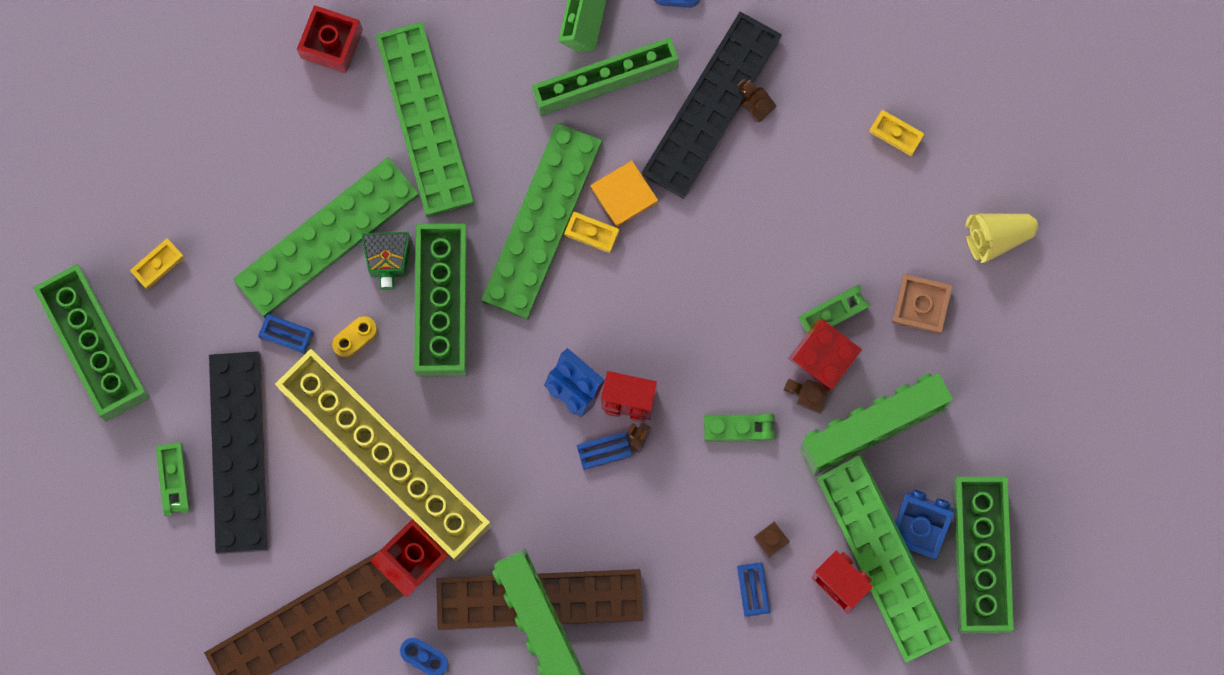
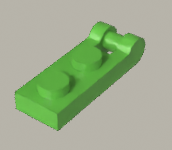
(835, 309)
(738, 428)
(172, 478)

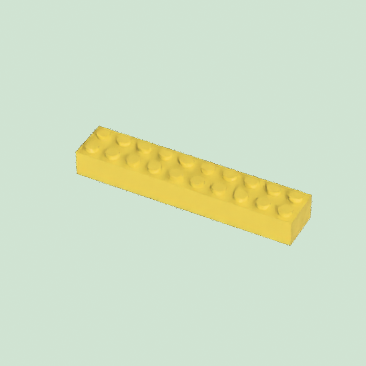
(383, 455)

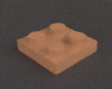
(922, 304)

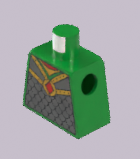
(387, 256)

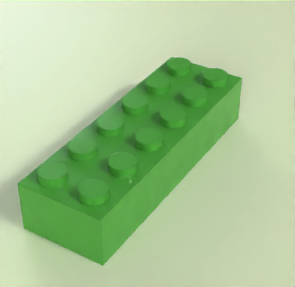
(441, 300)
(91, 342)
(875, 424)
(983, 555)
(536, 615)

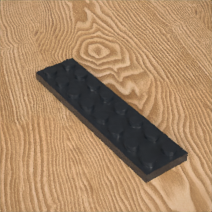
(711, 105)
(238, 452)

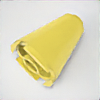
(997, 233)

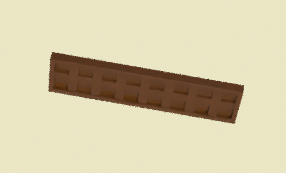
(575, 596)
(305, 622)

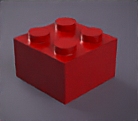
(329, 39)
(825, 354)
(628, 396)
(409, 558)
(842, 581)

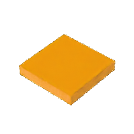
(624, 194)

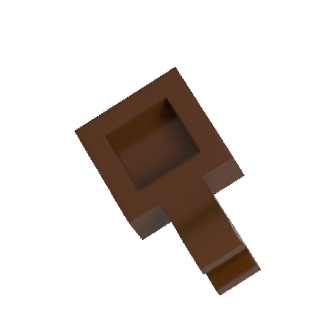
(758, 101)
(810, 395)
(638, 436)

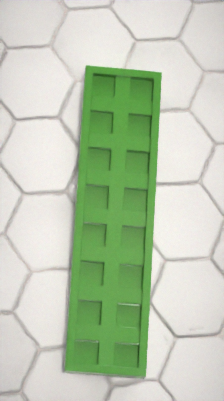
(424, 119)
(541, 221)
(326, 237)
(884, 558)

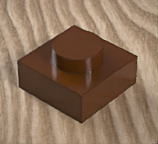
(771, 539)

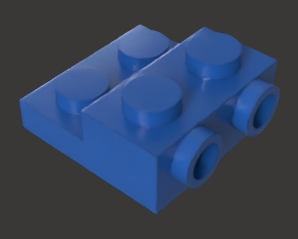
(574, 383)
(924, 522)

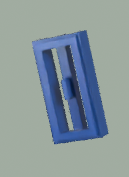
(305, 341)
(583, 456)
(747, 613)

